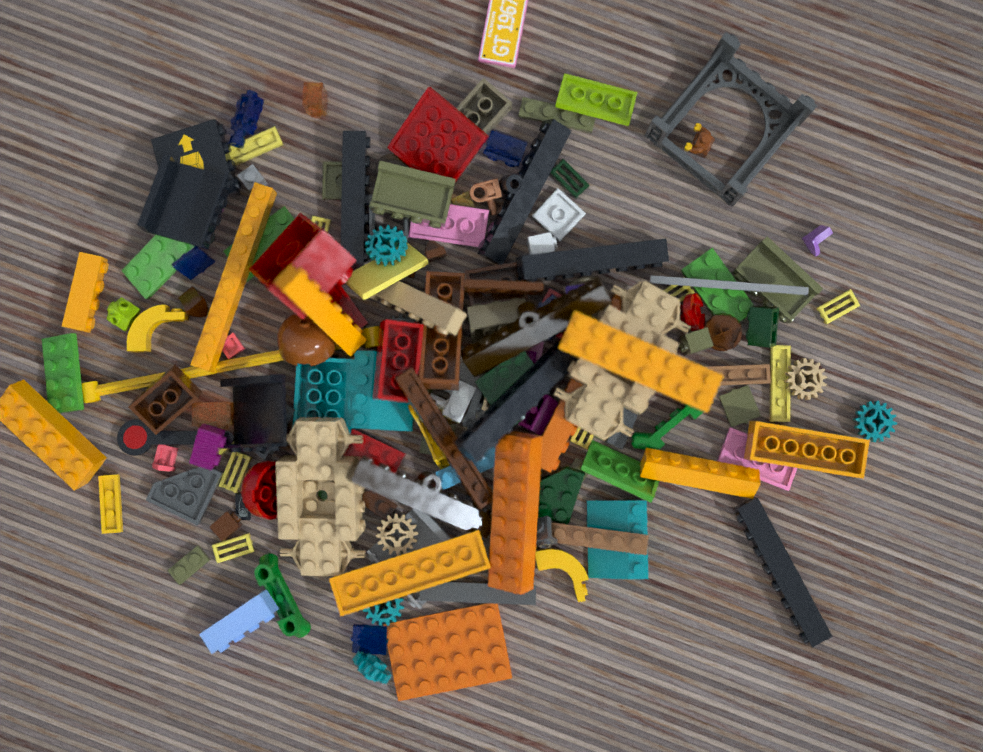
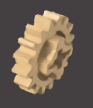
(813, 377)
(397, 542)

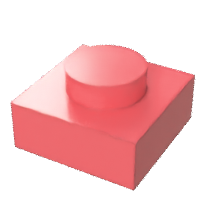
(232, 346)

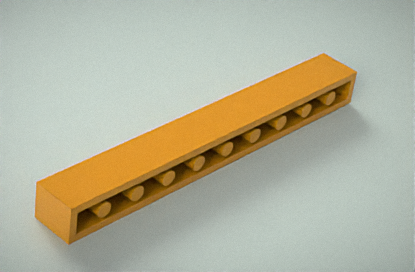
(234, 277)

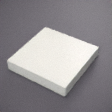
(558, 214)

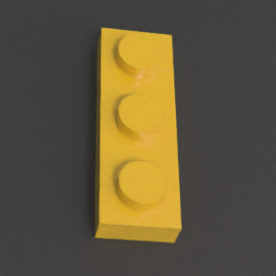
(110, 504)

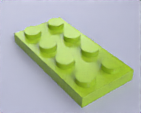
(596, 99)

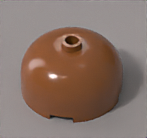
(303, 341)

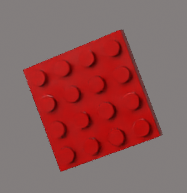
(437, 137)

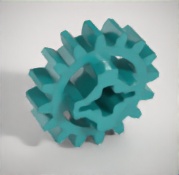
(389, 238)
(874, 430)
(391, 610)
(372, 667)

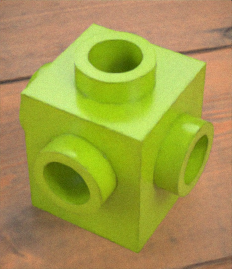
(122, 313)

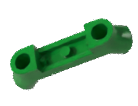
(645, 440)
(291, 619)

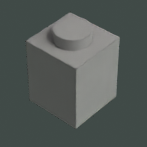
(250, 176)

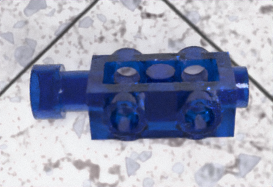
(246, 116)

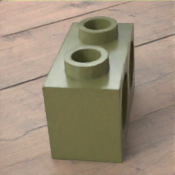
(695, 342)

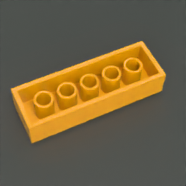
(49, 435)
(806, 449)

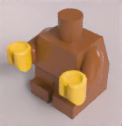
(701, 143)

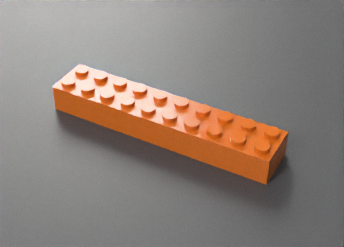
(558, 430)

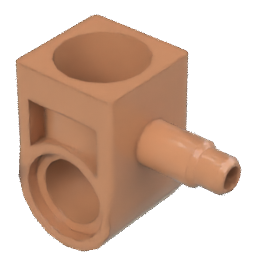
(492, 192)

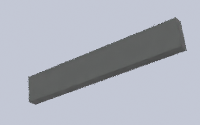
(475, 594)

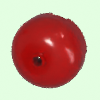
(259, 488)

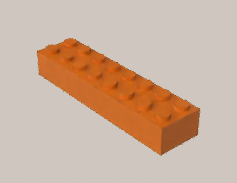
(515, 512)

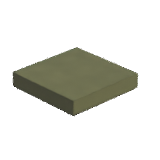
(332, 180)

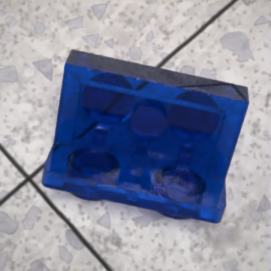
(505, 148)

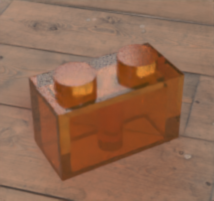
(315, 99)
(213, 414)

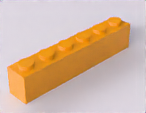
(320, 310)
(699, 473)

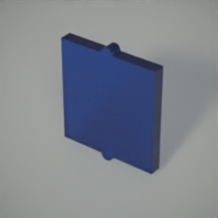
(193, 263)
(369, 639)

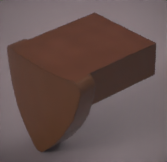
(434, 251)
(193, 303)

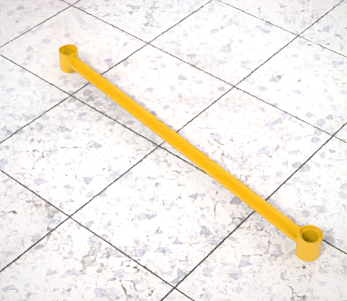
(93, 391)

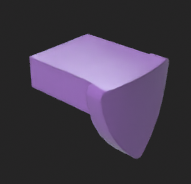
(815, 237)

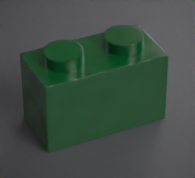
(762, 326)

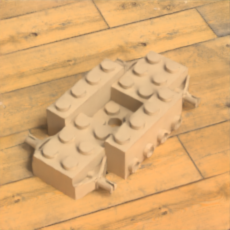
(603, 394)
(319, 525)

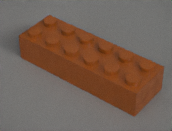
(439, 351)

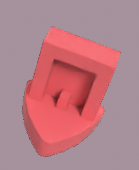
(165, 458)

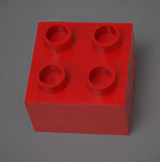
(307, 247)

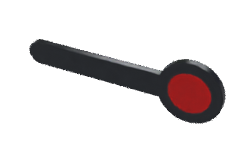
(136, 438)

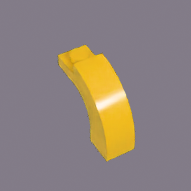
(144, 325)
(560, 559)

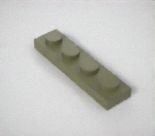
(543, 111)

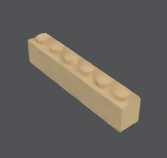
(421, 306)

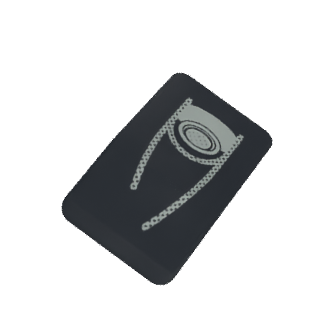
(240, 507)

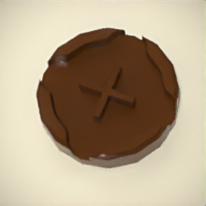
(724, 331)

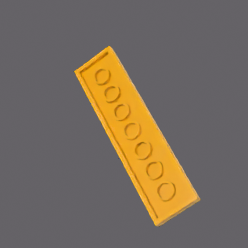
(640, 362)
(409, 573)

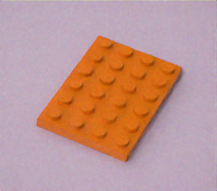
(448, 651)

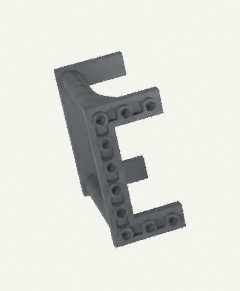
(723, 59)

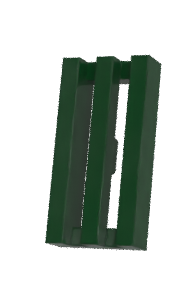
(580, 190)

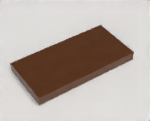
(503, 287)

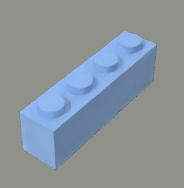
(239, 621)

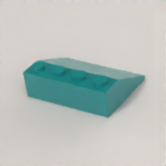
(324, 390)
(372, 413)
(618, 516)

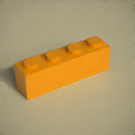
(85, 292)

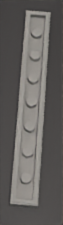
(729, 285)

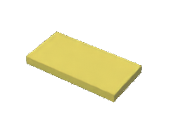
(374, 278)

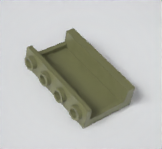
(412, 194)
(773, 266)

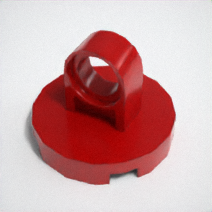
(691, 312)

